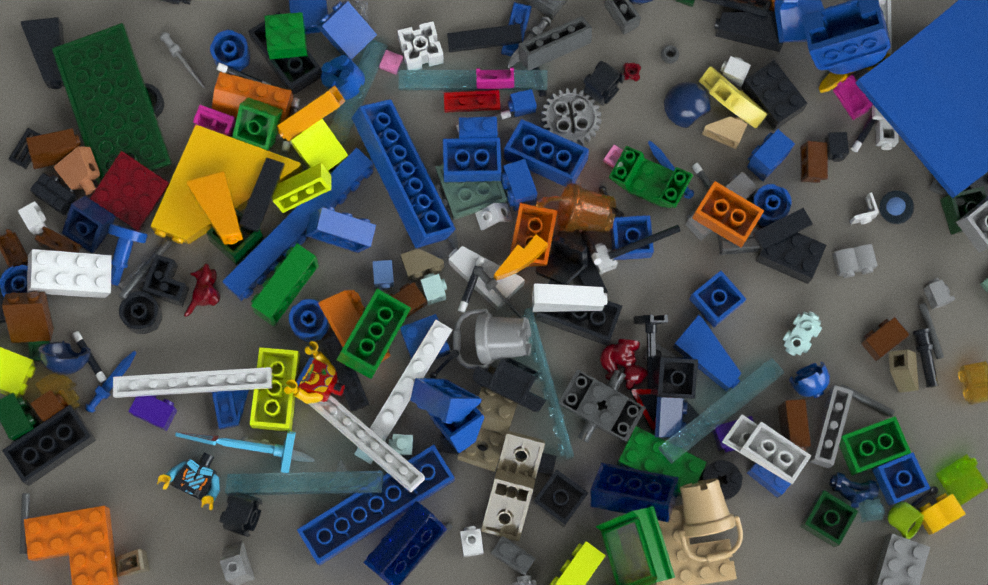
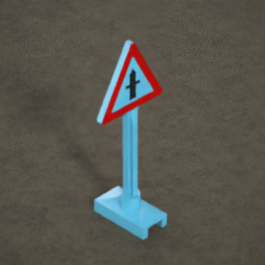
(283, 451)

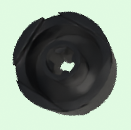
(603, 83)
(132, 306)
(729, 473)
(241, 513)

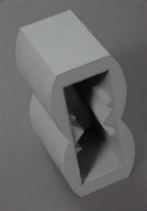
(855, 260)

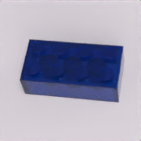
(632, 489)
(405, 545)

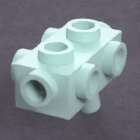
(805, 328)

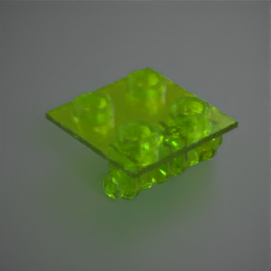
(962, 479)

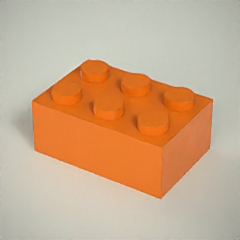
(728, 214)

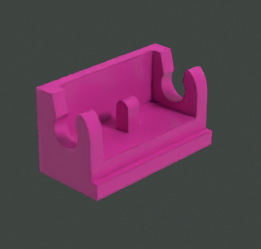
(495, 78)
(852, 98)
(215, 120)

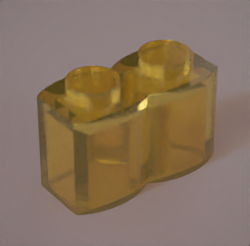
(975, 381)

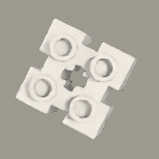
(426, 38)

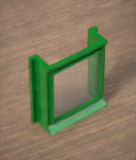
(637, 548)

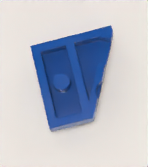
(229, 407)

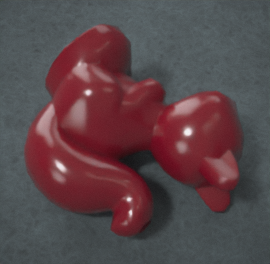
(623, 355)

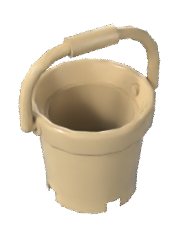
(707, 515)

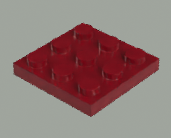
(130, 190)

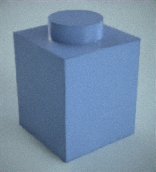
(383, 274)

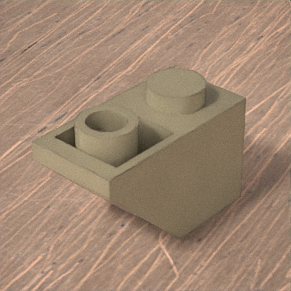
(420, 263)
(904, 370)

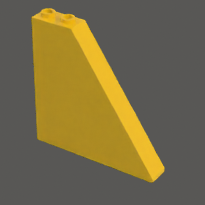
(206, 155)

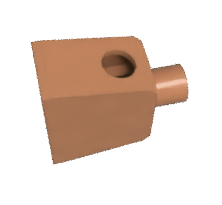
(79, 170)

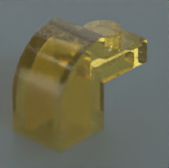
(60, 384)

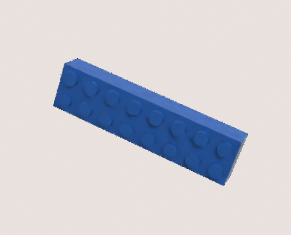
(403, 173)
(368, 512)

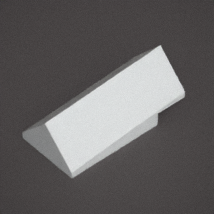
(767, 448)

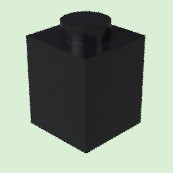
(837, 146)

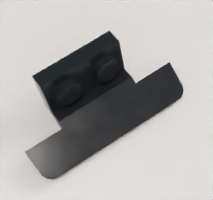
(513, 382)

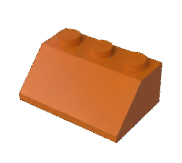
(533, 222)

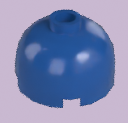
(811, 380)

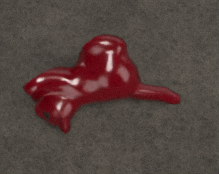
(204, 292)

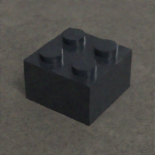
(674, 377)
(560, 498)

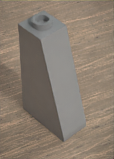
(236, 564)

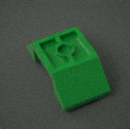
(649, 179)

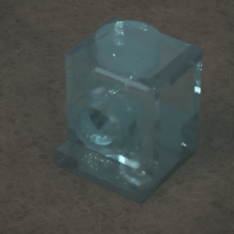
(871, 510)

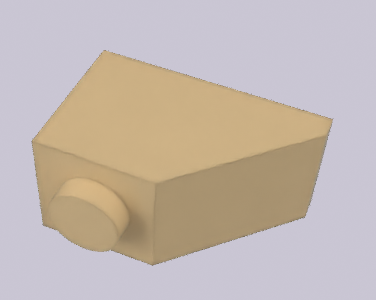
(726, 131)

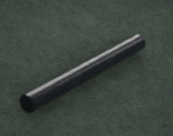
(643, 242)

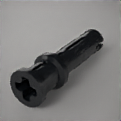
(925, 349)

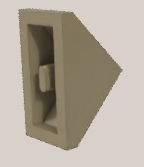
(132, 563)

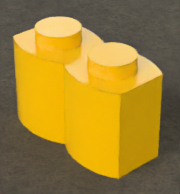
(941, 513)

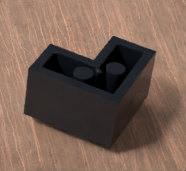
(161, 283)

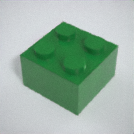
(285, 35)
(257, 123)

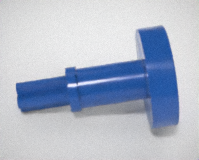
(123, 249)

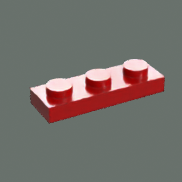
(471, 101)

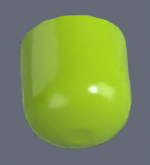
(902, 516)

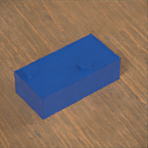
(546, 153)

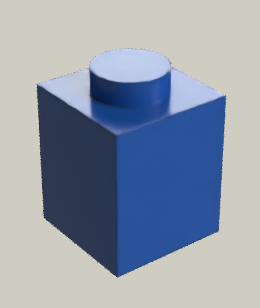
(522, 103)

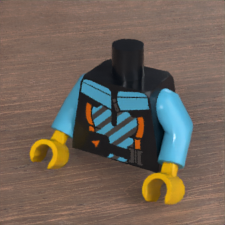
(194, 479)

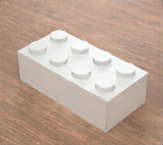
(69, 273)

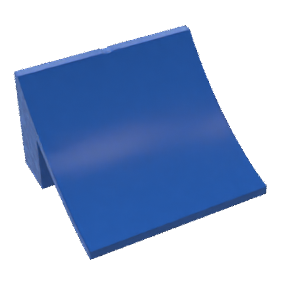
(939, 94)

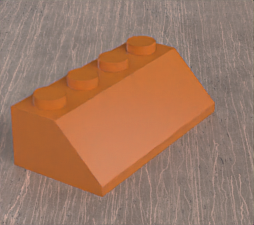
(233, 90)
(343, 314)

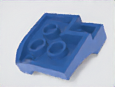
(790, 19)

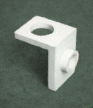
(492, 214)
(867, 217)

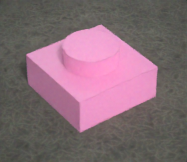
(391, 62)
(613, 156)

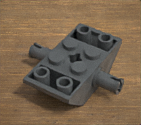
(582, 399)

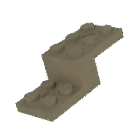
(498, 416)
(513, 486)

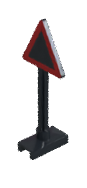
(644, 396)

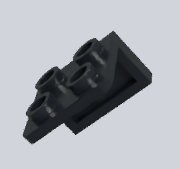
(565, 261)

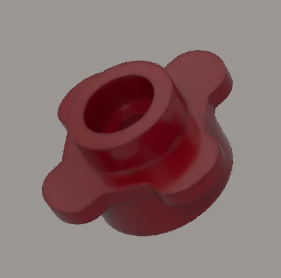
(631, 67)

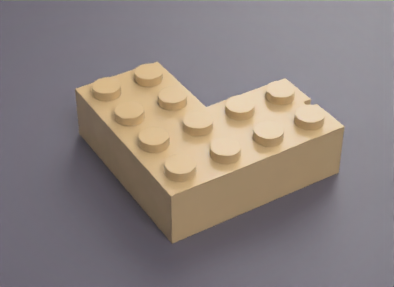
(686, 569)

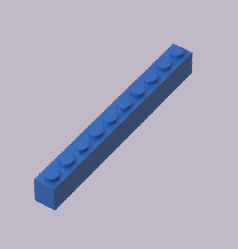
(292, 229)

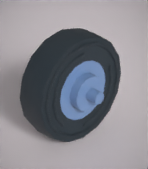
(896, 207)

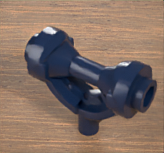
(844, 486)

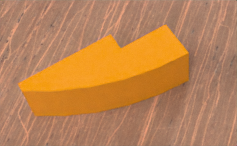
(521, 258)

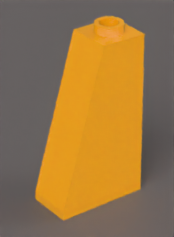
(311, 113)
(216, 202)

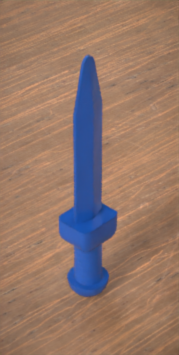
(663, 160)
(102, 392)

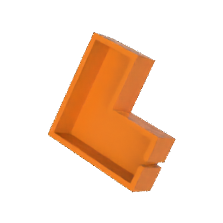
(80, 534)

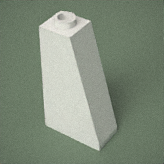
(463, 262)
(567, 298)

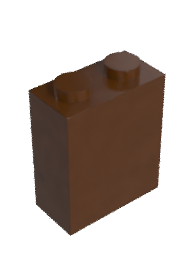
(51, 147)
(28, 317)
(795, 422)

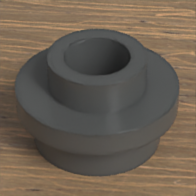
(670, 49)

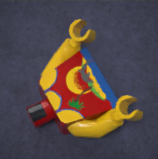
(316, 380)

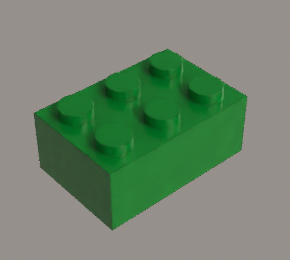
(873, 445)

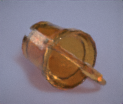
(582, 209)

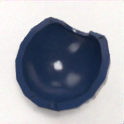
(686, 103)
(62, 359)

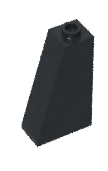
(749, 29)
(42, 37)

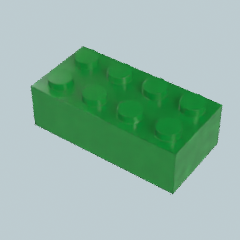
(284, 285)
(373, 334)
(644, 454)

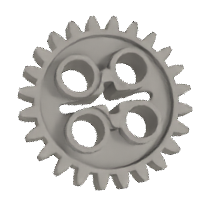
(587, 116)

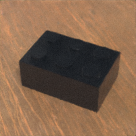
(774, 94)
(794, 256)

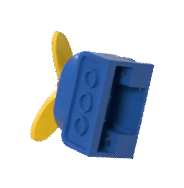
(846, 39)

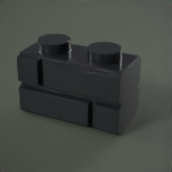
(53, 193)

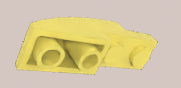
(733, 98)

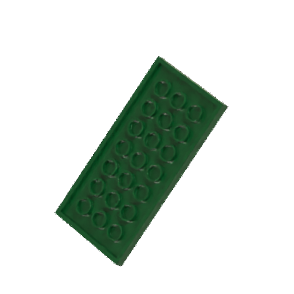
(111, 99)

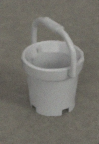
(495, 337)

